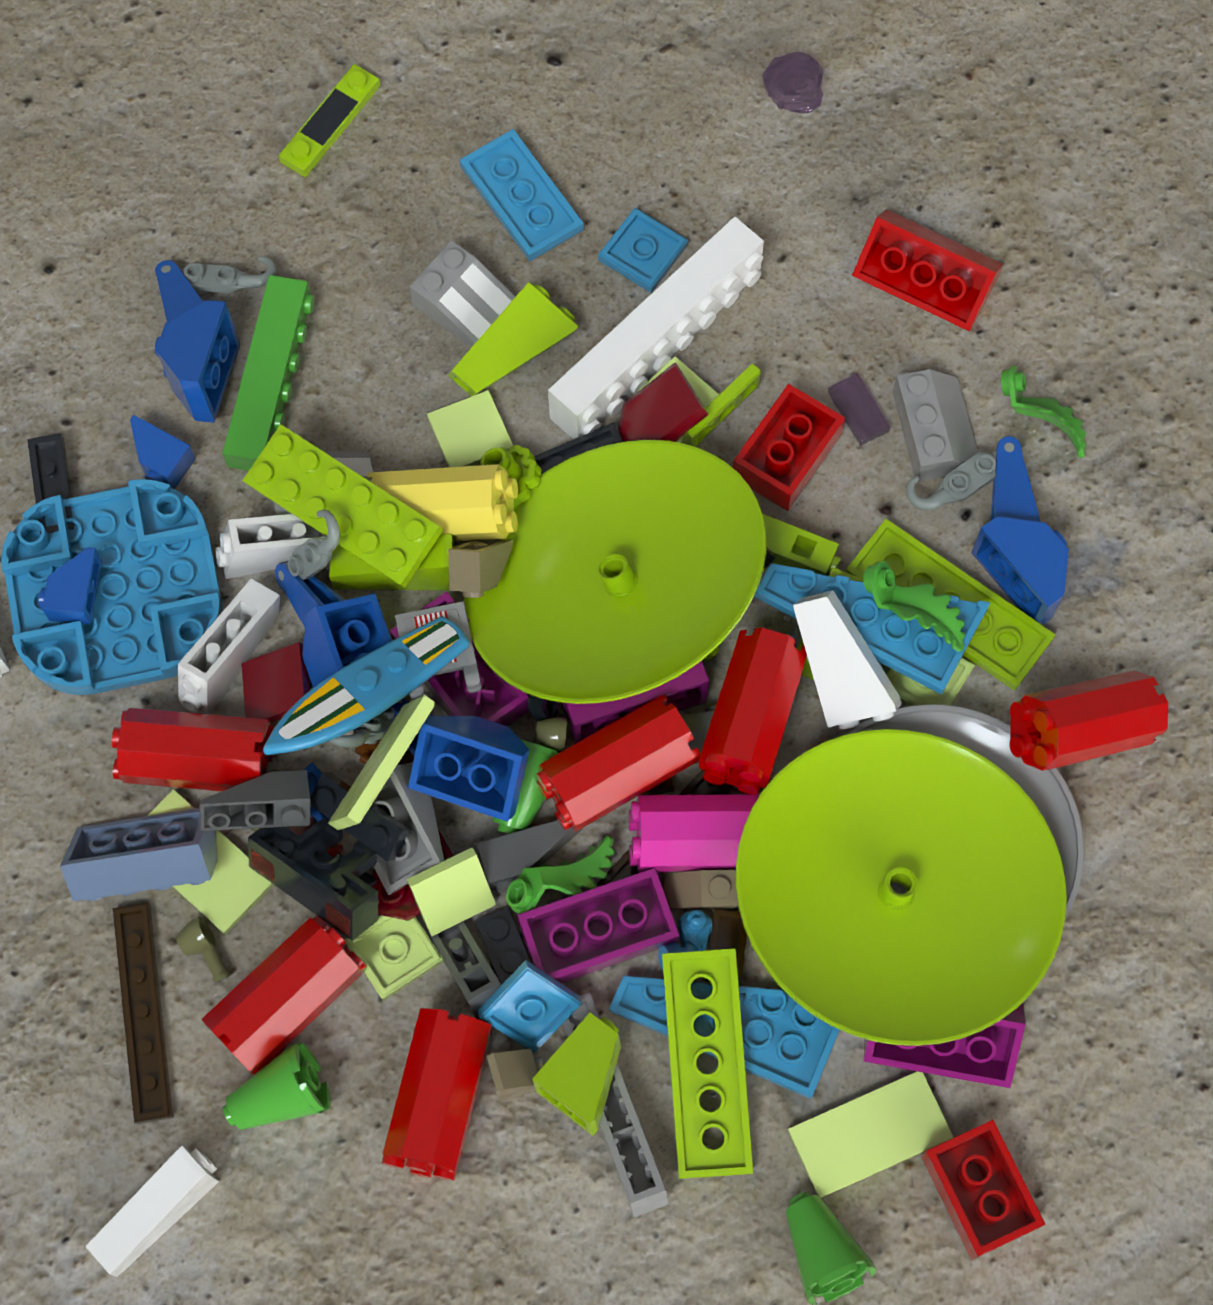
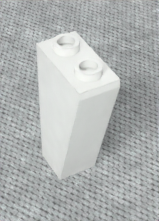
(260, 543)
(231, 639)
(842, 664)
(153, 1209)

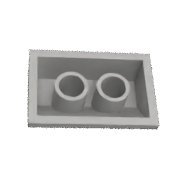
(933, 422)

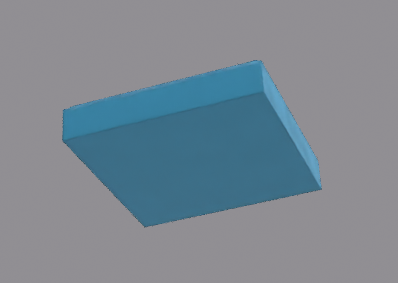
(643, 250)
(529, 1006)

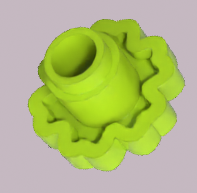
(519, 464)

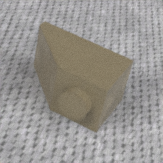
(478, 565)
(701, 889)
(514, 1072)

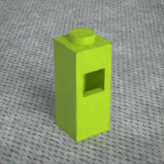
(800, 548)

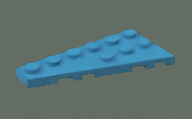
(893, 641)
(779, 1035)

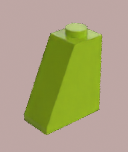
(581, 1072)

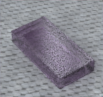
(859, 409)

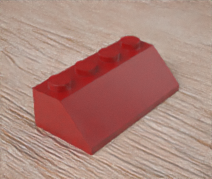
(927, 269)

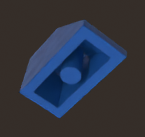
(161, 454)
(72, 589)

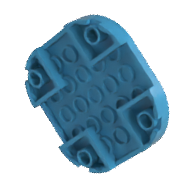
(151, 595)

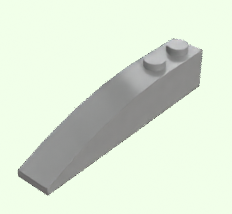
(625, 1135)

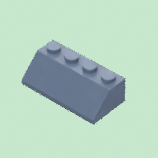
(139, 855)

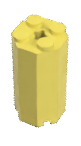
(460, 500)

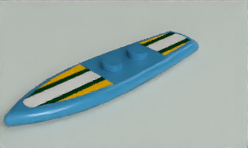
(367, 687)

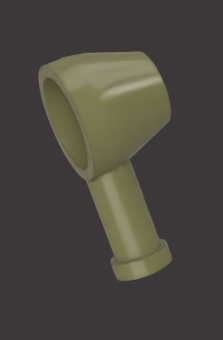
(551, 733)
(199, 939)

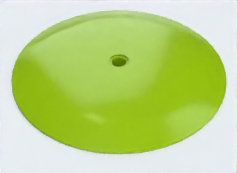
(621, 572)
(948, 828)

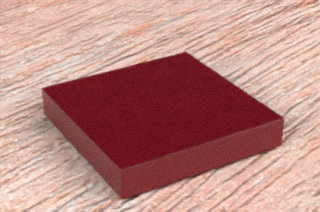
(274, 682)

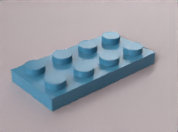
(521, 195)

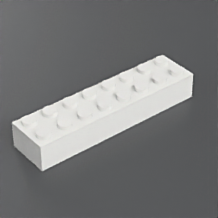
(656, 330)

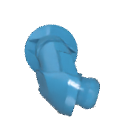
(694, 932)

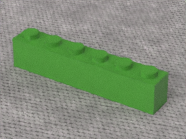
(268, 370)

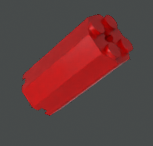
(752, 710)
(1087, 720)
(189, 749)
(617, 764)
(284, 994)
(437, 1094)

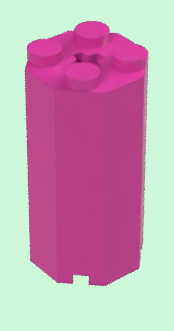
(687, 831)

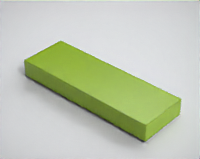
(724, 405)

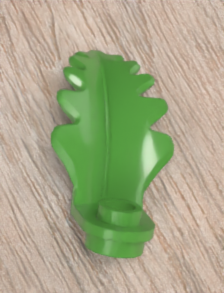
(1048, 409)
(915, 603)
(567, 877)

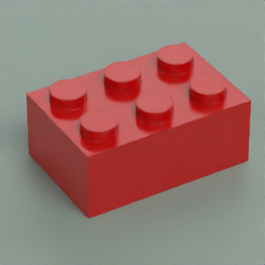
(788, 446)
(982, 1189)

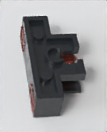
(318, 875)

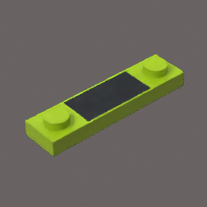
(329, 120)

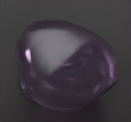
(794, 82)

